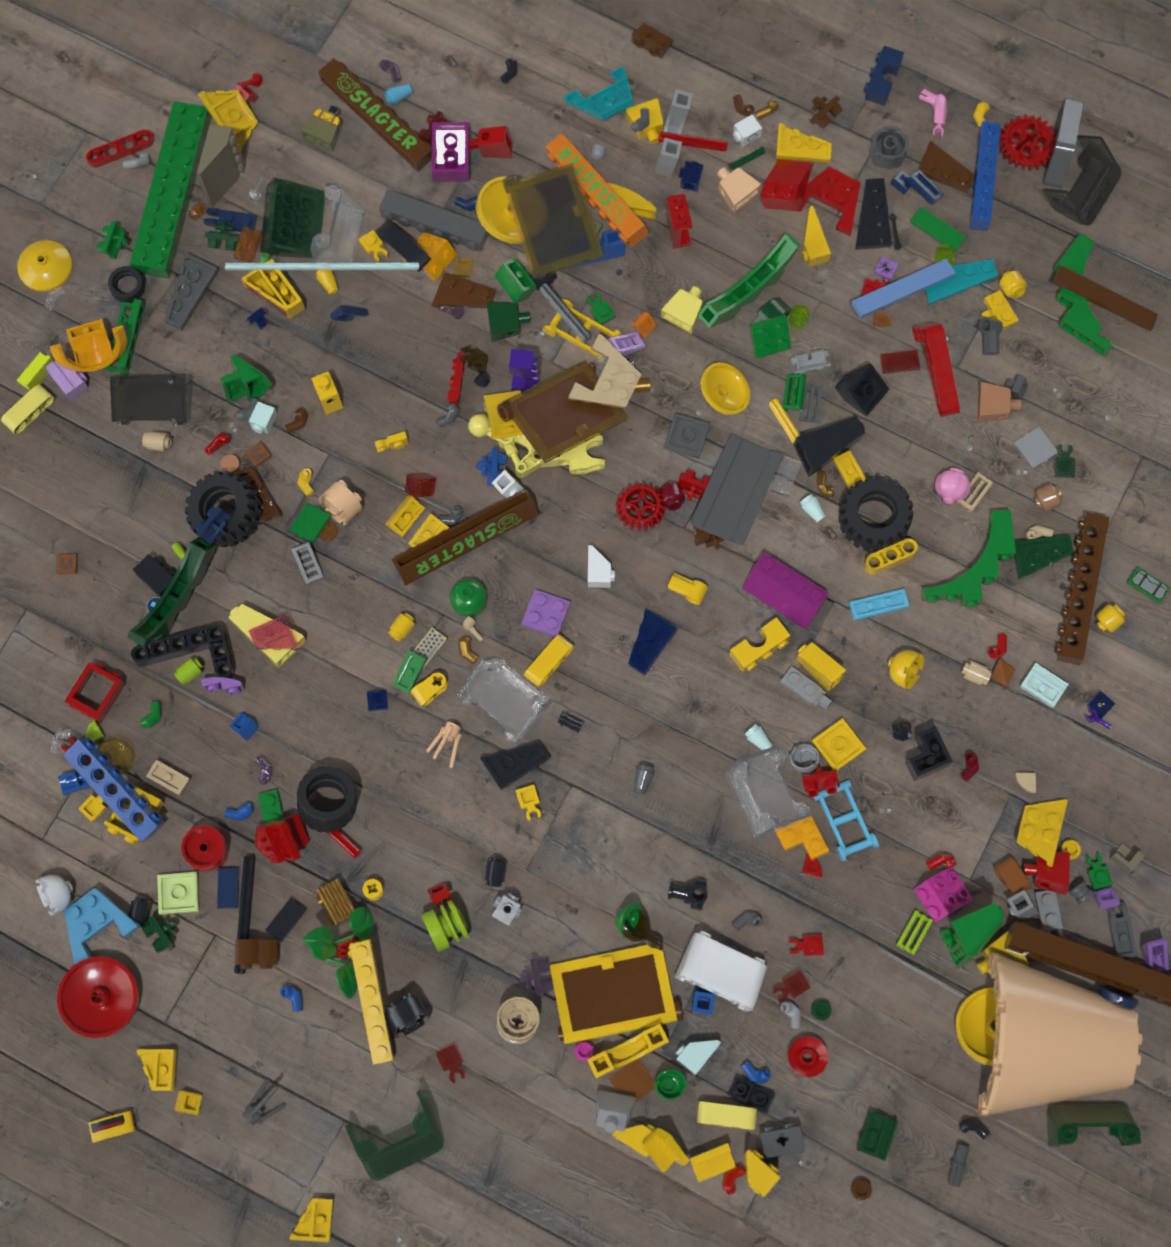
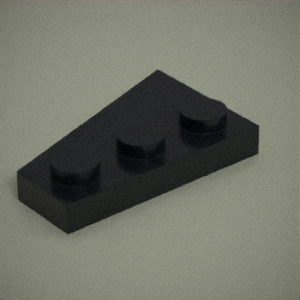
(514, 764)

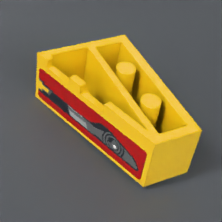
(275, 290)

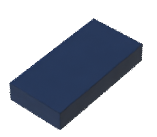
(925, 187)
(228, 888)

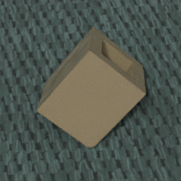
(1126, 858)

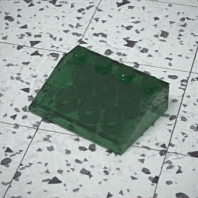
(291, 218)

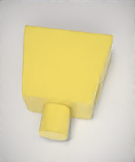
(683, 309)

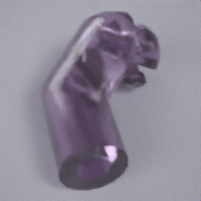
(391, 68)
(265, 770)

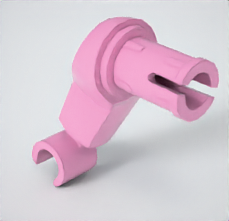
(939, 106)

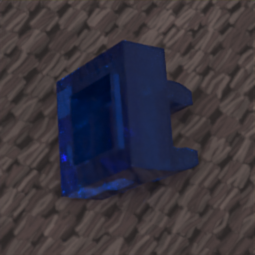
(257, 318)
(377, 700)

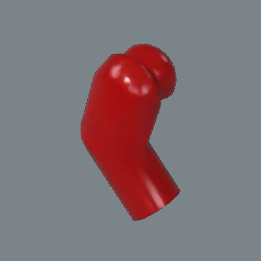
(218, 442)
(342, 948)

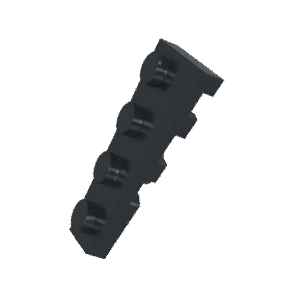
(874, 217)

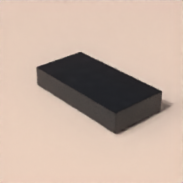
(285, 920)

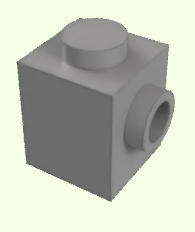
(1022, 906)

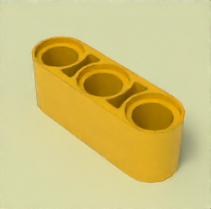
(897, 550)
(548, 660)

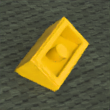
(405, 515)

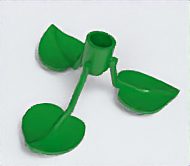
(322, 947)

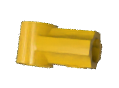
(692, 590)

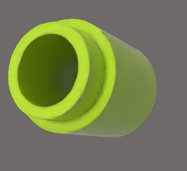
(188, 671)

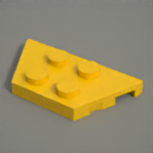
(230, 111)
(1042, 828)

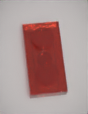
(899, 362)

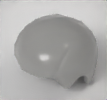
(804, 758)

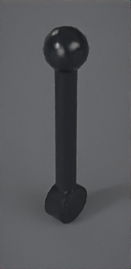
(897, 246)

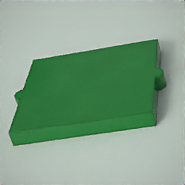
(310, 523)

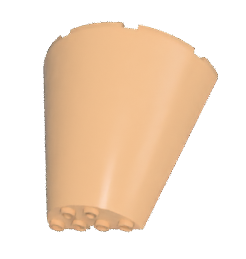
(1055, 1040)

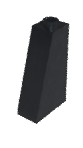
(823, 445)

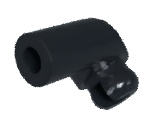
(512, 70)
(974, 1125)

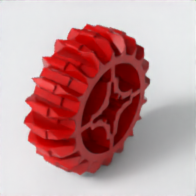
(633, 506)

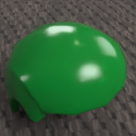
(670, 1084)

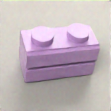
(69, 381)

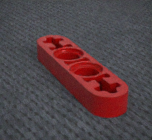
(121, 152)

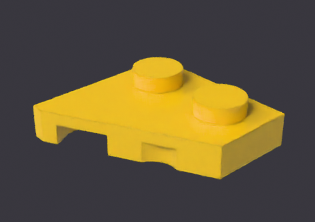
(430, 528)
(315, 1222)

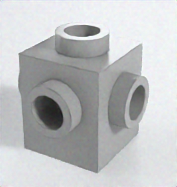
(506, 915)

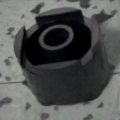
(406, 1015)

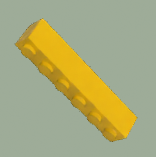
(371, 1001)

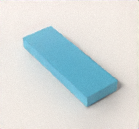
(879, 604)

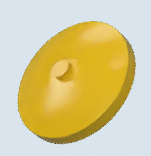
(495, 212)
(978, 1025)

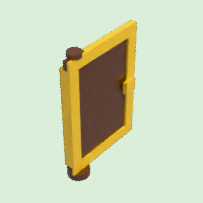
(613, 994)

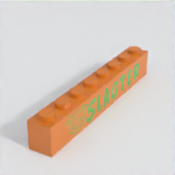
(598, 192)

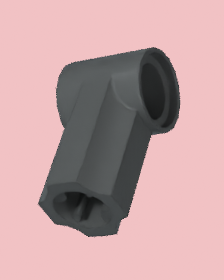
(991, 329)

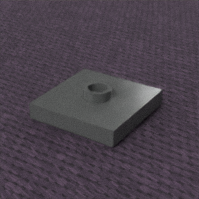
(687, 435)

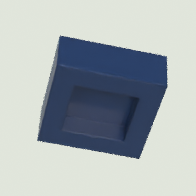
(900, 182)

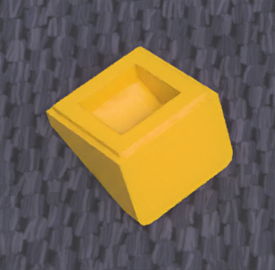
(188, 1102)

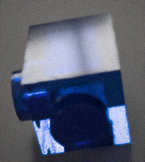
(691, 176)

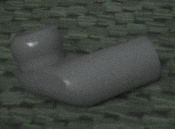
(451, 416)
(747, 919)

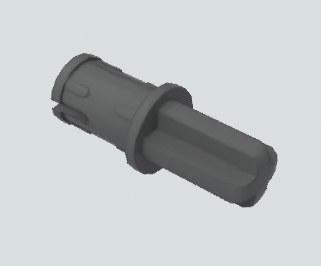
(958, 1165)

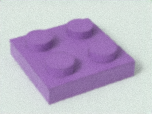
(545, 613)

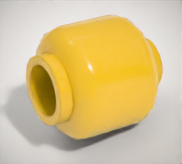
(1013, 284)
(1110, 618)

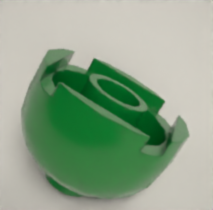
(468, 597)

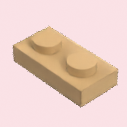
(168, 778)

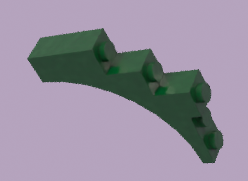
(176, 596)

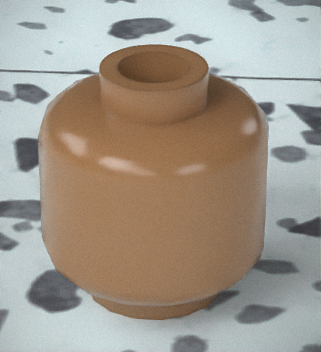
(1048, 497)

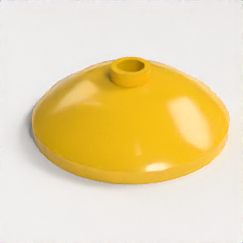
(47, 274)
(725, 388)

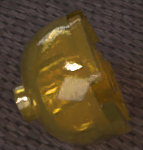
(119, 754)

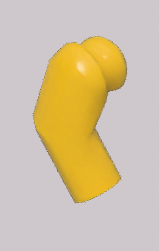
(979, 112)

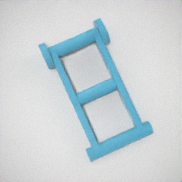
(843, 851)

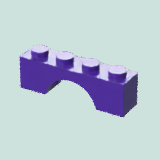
(524, 369)

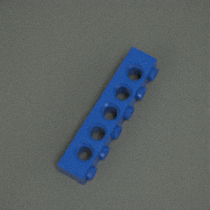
(984, 176)
(77, 757)

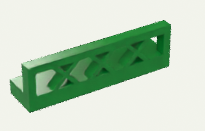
(132, 332)

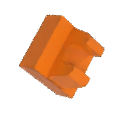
(644, 324)

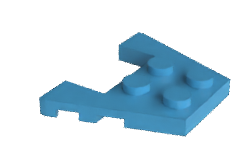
(91, 916)

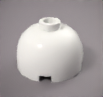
(54, 892)

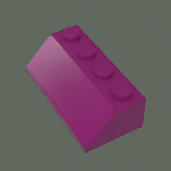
(785, 590)

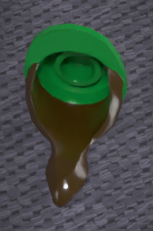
(635, 926)

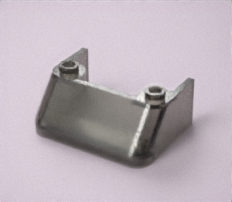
(1093, 185)

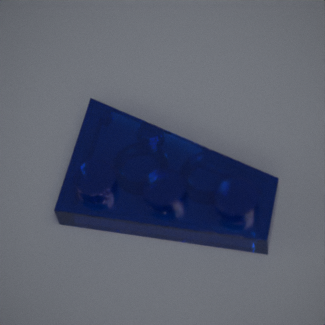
(651, 641)

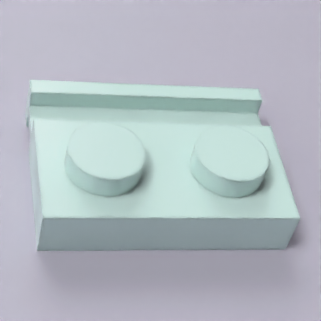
(1044, 685)

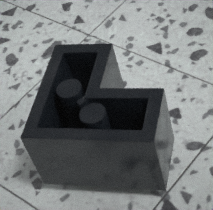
(933, 756)

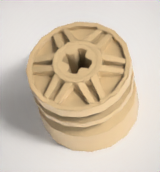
(511, 1010)

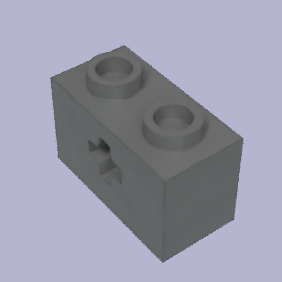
(772, 1149)

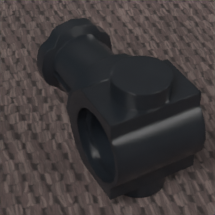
(686, 893)

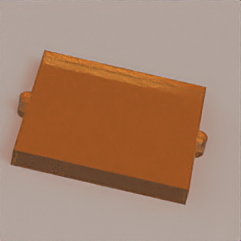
(633, 1081)

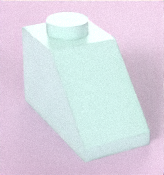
(696, 1054)

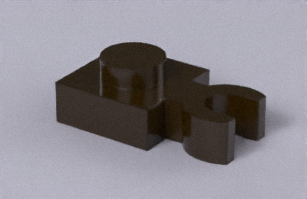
(476, 360)

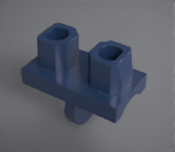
(214, 524)

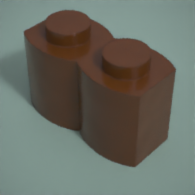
(256, 952)

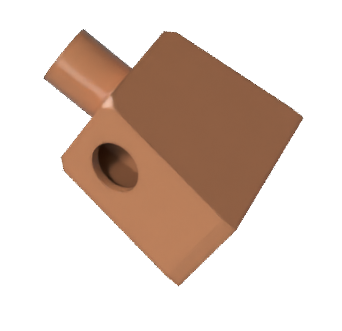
(995, 403)

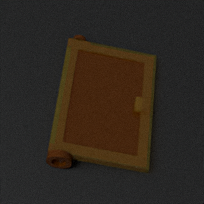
(553, 421)

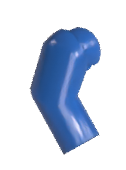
(293, 995)
(756, 1076)

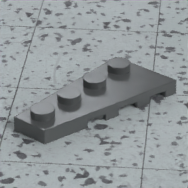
(191, 286)

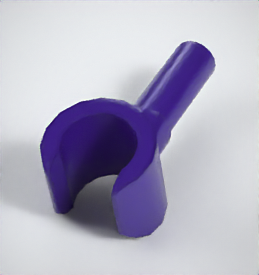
(1097, 719)

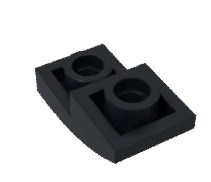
(751, 1094)

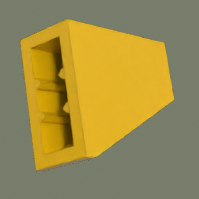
(820, 666)

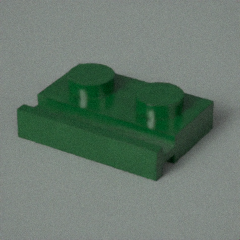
(877, 1136)

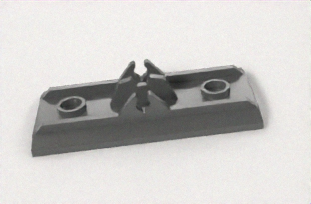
(736, 490)

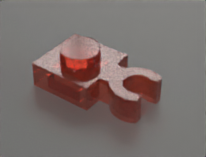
(794, 985)
(450, 1060)

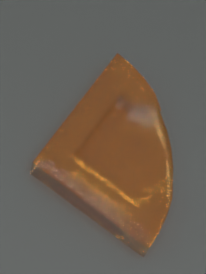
(881, 320)

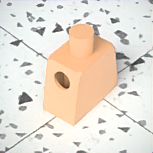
(737, 187)

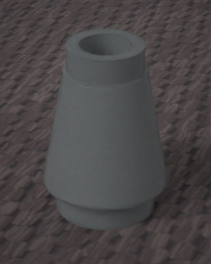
(643, 778)

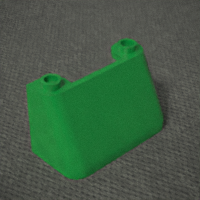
(972, 933)

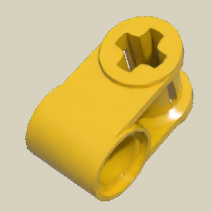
(428, 690)

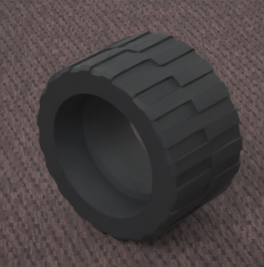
(322, 778)

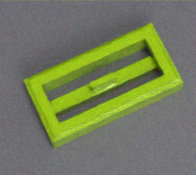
(921, 918)

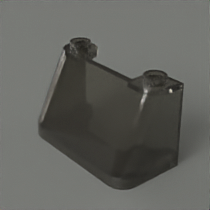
(150, 398)

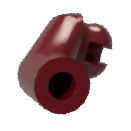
(972, 766)

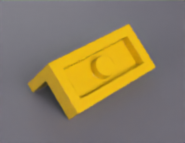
(664, 1150)
(712, 1162)

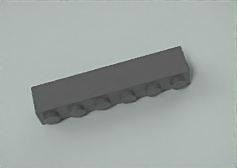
(433, 220)

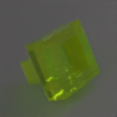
(944, 253)

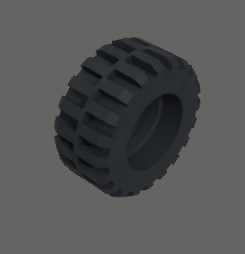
(212, 489)
(879, 491)

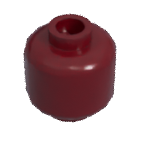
(672, 496)

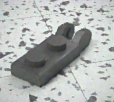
(1122, 932)

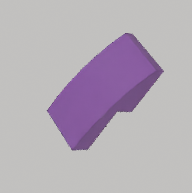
(228, 685)

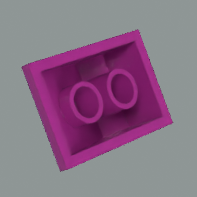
(450, 151)

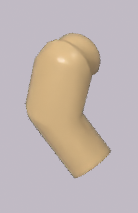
(1038, 531)

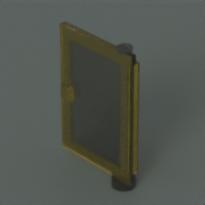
(552, 220)

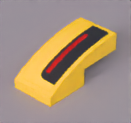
(111, 1126)

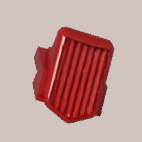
(281, 839)

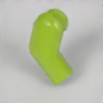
(179, 550)

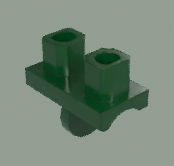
(214, 237)
(155, 927)

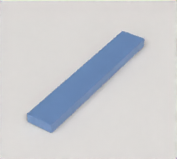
(903, 288)

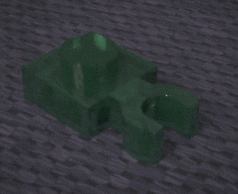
(1064, 464)

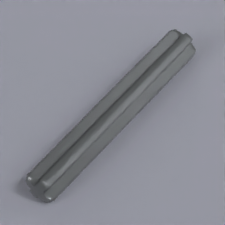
(565, 312)

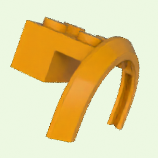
(91, 347)

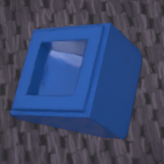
(244, 726)

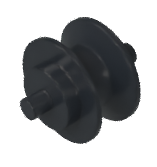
(902, 730)

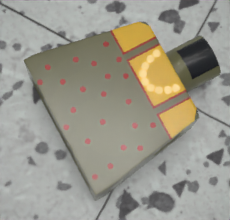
(323, 128)

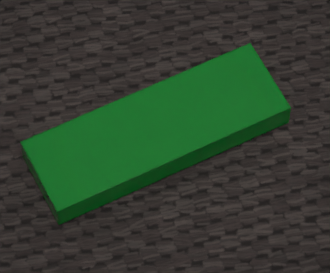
(937, 229)

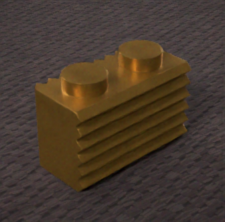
(336, 902)

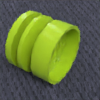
(445, 926)

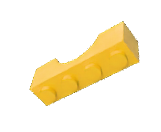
(628, 1051)

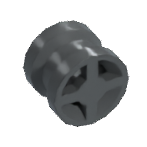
(1081, 892)

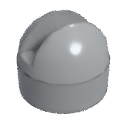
(598, 152)

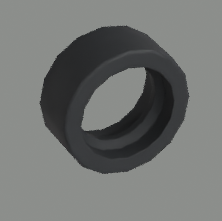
(122, 272)

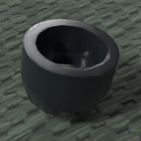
(482, 380)

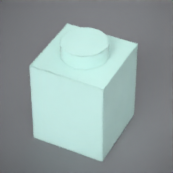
(262, 418)

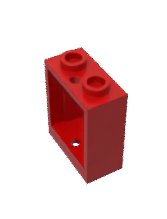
(108, 701)

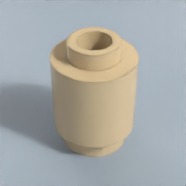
(156, 441)
(976, 673)

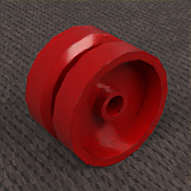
(197, 840)

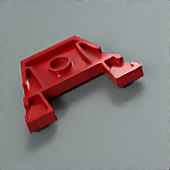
(836, 192)

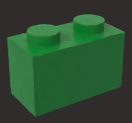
(515, 280)

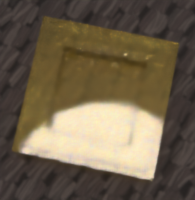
(463, 267)

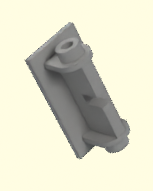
(801, 364)

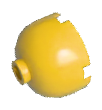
(905, 667)

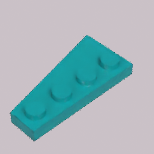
(966, 277)

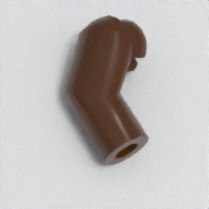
(741, 108)
(299, 421)

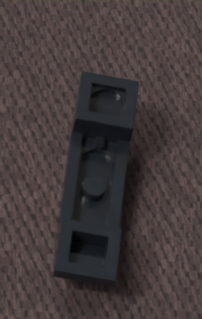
(402, 244)

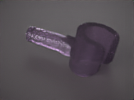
(457, 312)

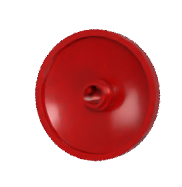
(97, 997)

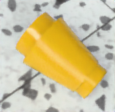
(327, 280)

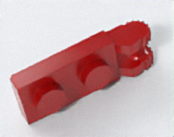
(456, 382)

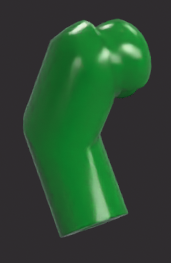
(152, 718)

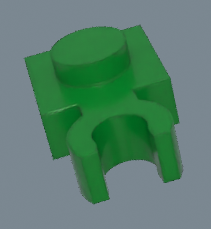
(601, 311)
(1098, 876)

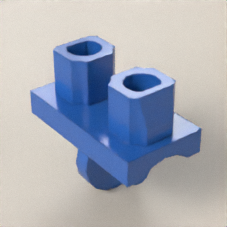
(489, 467)
(72, 782)

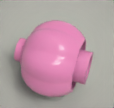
(952, 485)

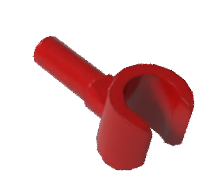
(256, 80)

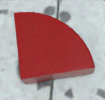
(812, 867)

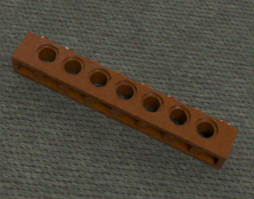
(1098, 525)

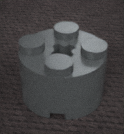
(889, 147)

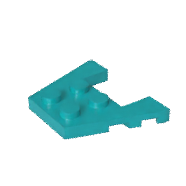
(606, 101)

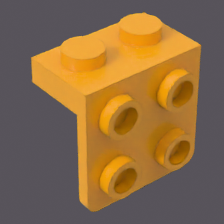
(440, 253)

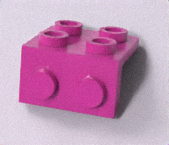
(943, 894)

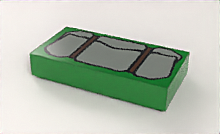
(1148, 585)

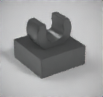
(1018, 387)

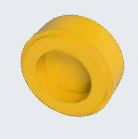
(1072, 847)

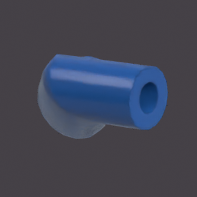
(240, 814)

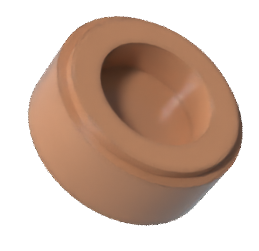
(230, 463)

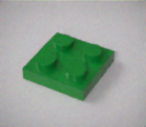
(770, 336)

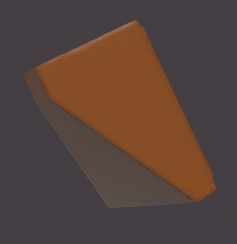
(1002, 673)

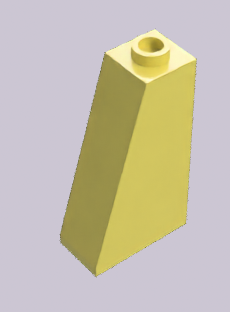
(247, 619)

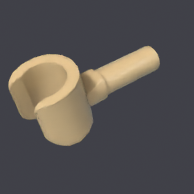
(468, 625)

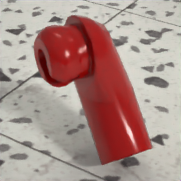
(1000, 649)
(941, 859)
(730, 1178)

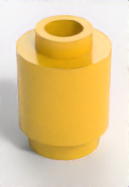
(401, 627)

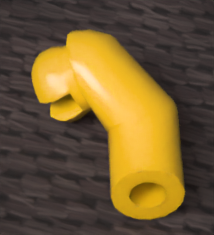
(304, 480)

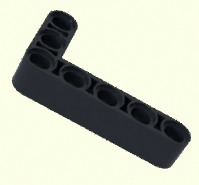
(188, 647)

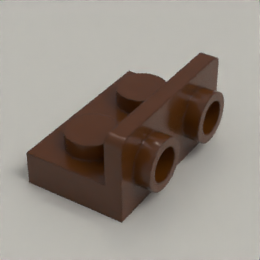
(651, 40)

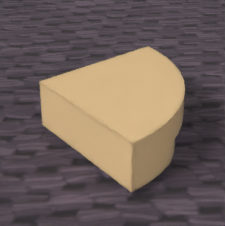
(1027, 781)

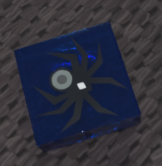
(1101, 704)

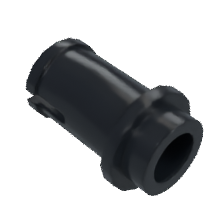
(570, 722)

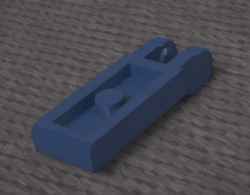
(235, 219)

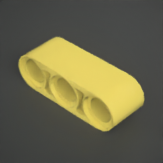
(27, 409)
(726, 1115)

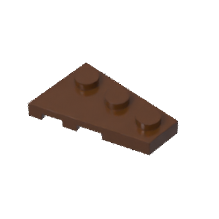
(462, 292)

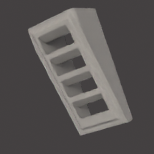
(299, 549)

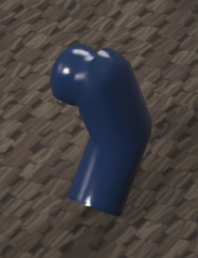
(467, 205)

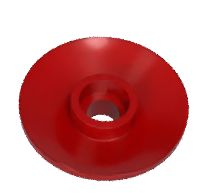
(815, 1049)

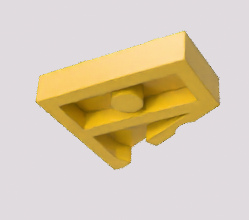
(159, 1067)

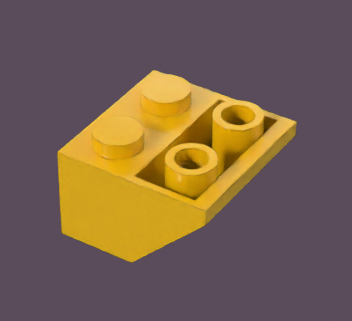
(758, 1174)

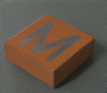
(258, 454)
(66, 564)

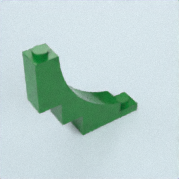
(1079, 319)

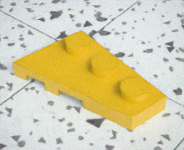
(797, 146)

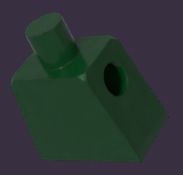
(505, 320)

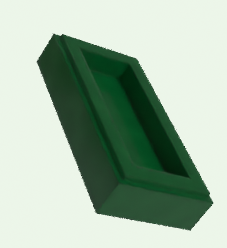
(746, 158)

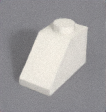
(599, 570)

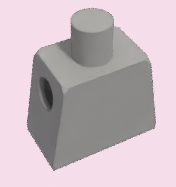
(613, 1110)

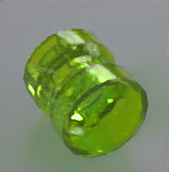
(799, 312)

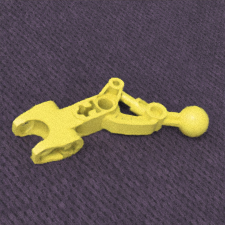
(577, 458)

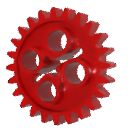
(1017, 130)

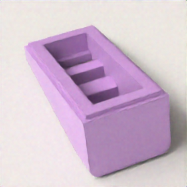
(624, 349)

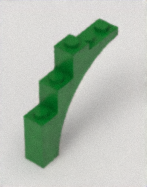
(749, 288)
(967, 587)

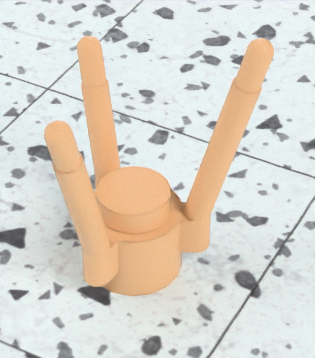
(448, 733)

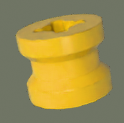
(375, 892)

